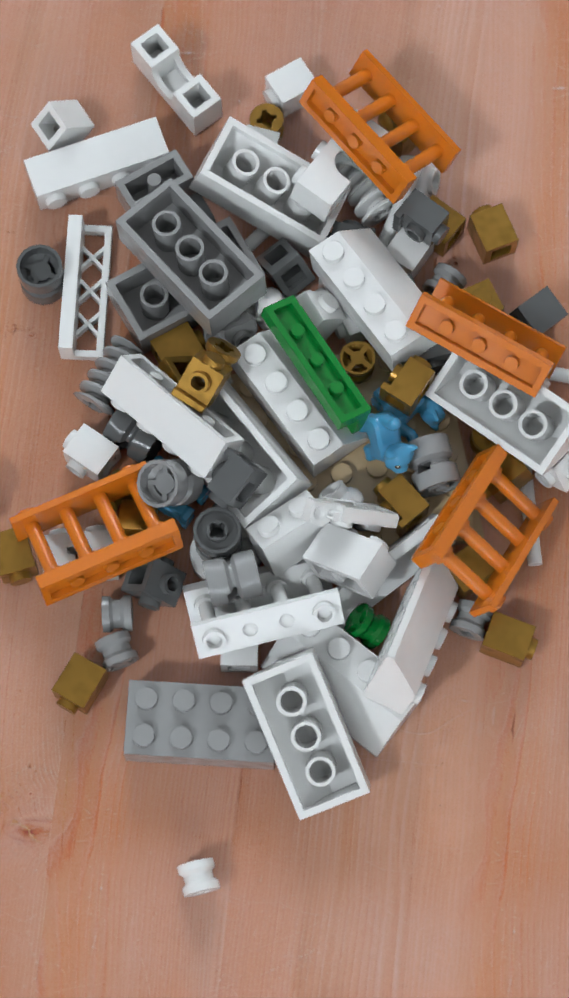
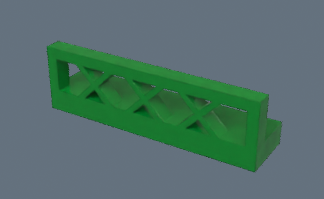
(317, 364)

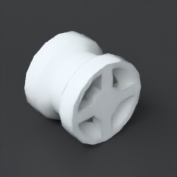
(198, 877)

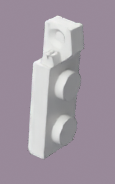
(346, 512)

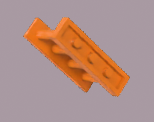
(361, 142)
(486, 336)
(454, 522)
(108, 562)

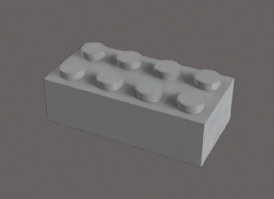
(191, 257)
(148, 306)
(194, 726)

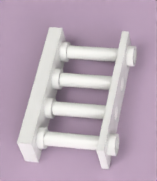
(290, 606)

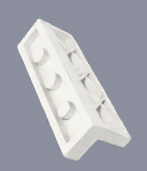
(72, 289)
(402, 552)

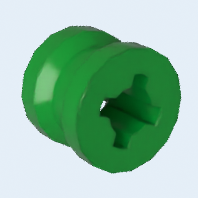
(367, 626)

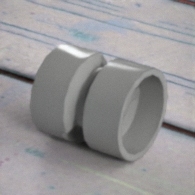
(432, 467)
(168, 483)
(232, 578)

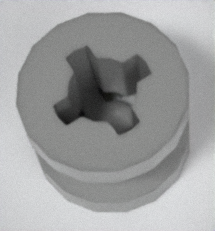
(446, 272)
(117, 613)
(466, 624)
(116, 650)

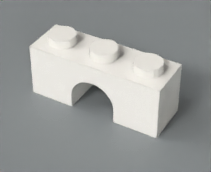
(187, 95)
(320, 185)

